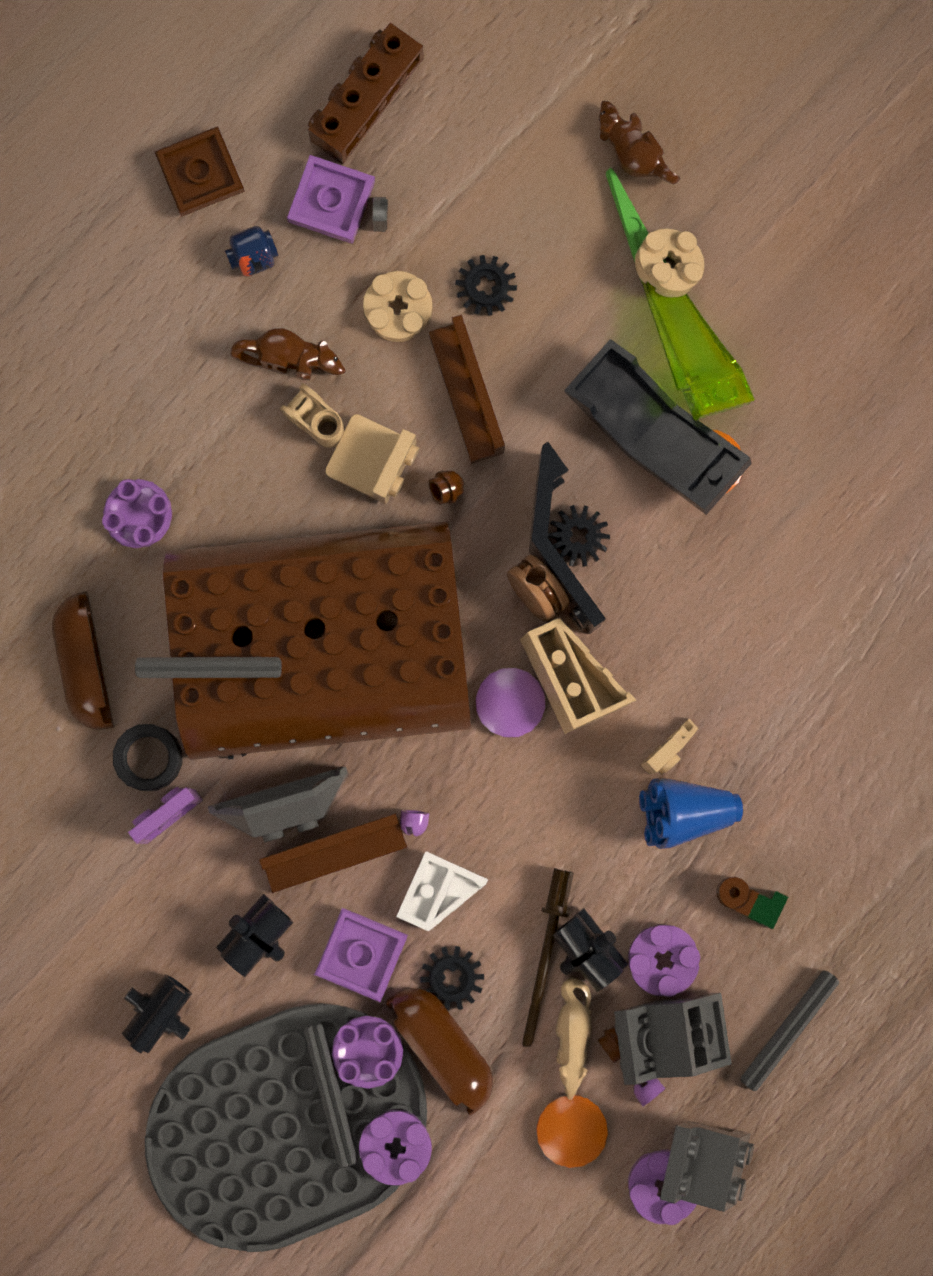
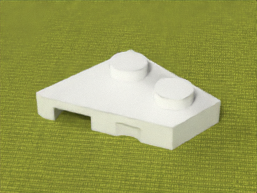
(437, 891)

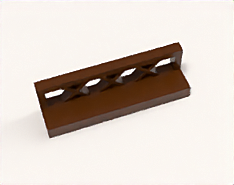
(467, 391)
(333, 853)

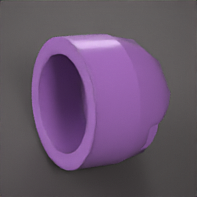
(414, 822)
(649, 1091)

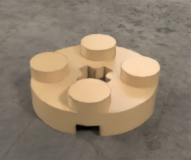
(682, 249)
(385, 290)

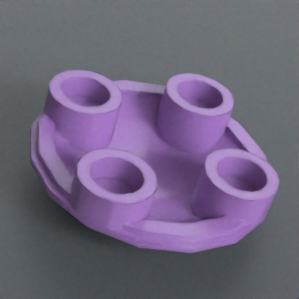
(137, 513)
(510, 702)
(367, 1052)

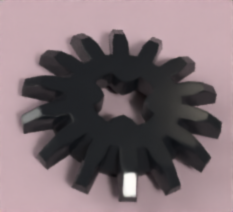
(492, 273)
(593, 537)
(467, 978)

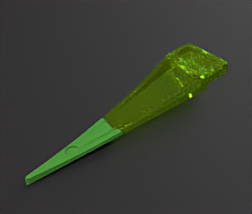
(695, 354)

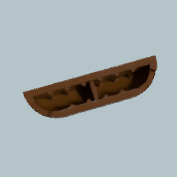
(81, 663)
(442, 1047)

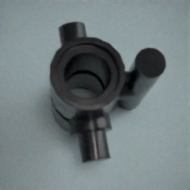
(255, 936)
(589, 951)
(156, 1014)

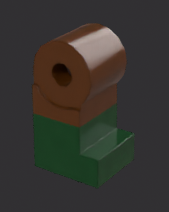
(737, 896)

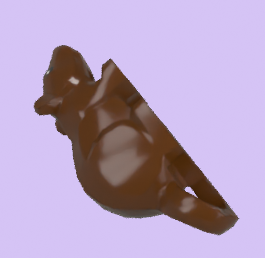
(636, 152)
(283, 349)

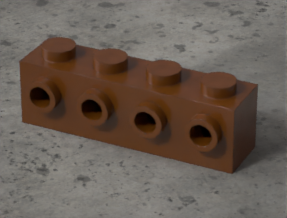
(365, 93)

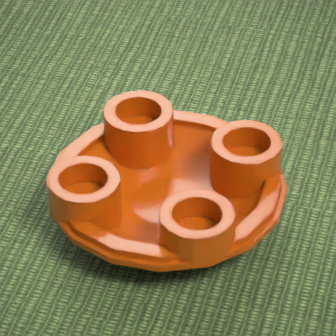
(572, 1131)

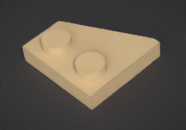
(666, 754)

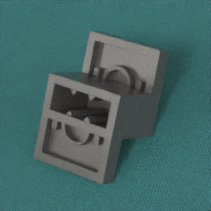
(672, 1038)
(707, 1166)

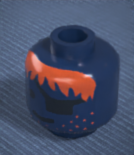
(251, 251)

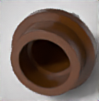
(446, 487)
(610, 1044)

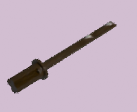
(555, 907)

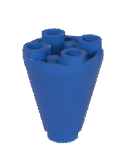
(686, 811)

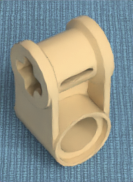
(310, 412)

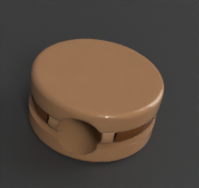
(538, 588)

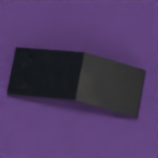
(656, 429)
(583, 609)

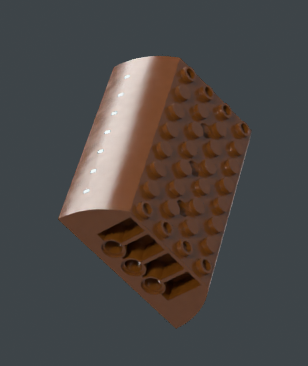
(331, 688)

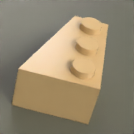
(572, 677)

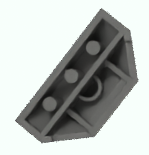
(283, 806)

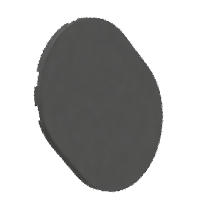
(246, 1142)

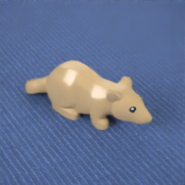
(573, 1032)

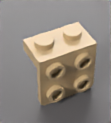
(372, 458)

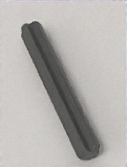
(208, 667)
(789, 1030)
(330, 1095)

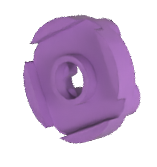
(667, 980)
(406, 1165)
(644, 1192)

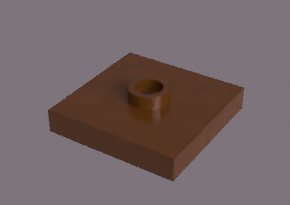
(199, 171)

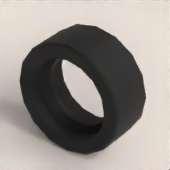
(121, 750)

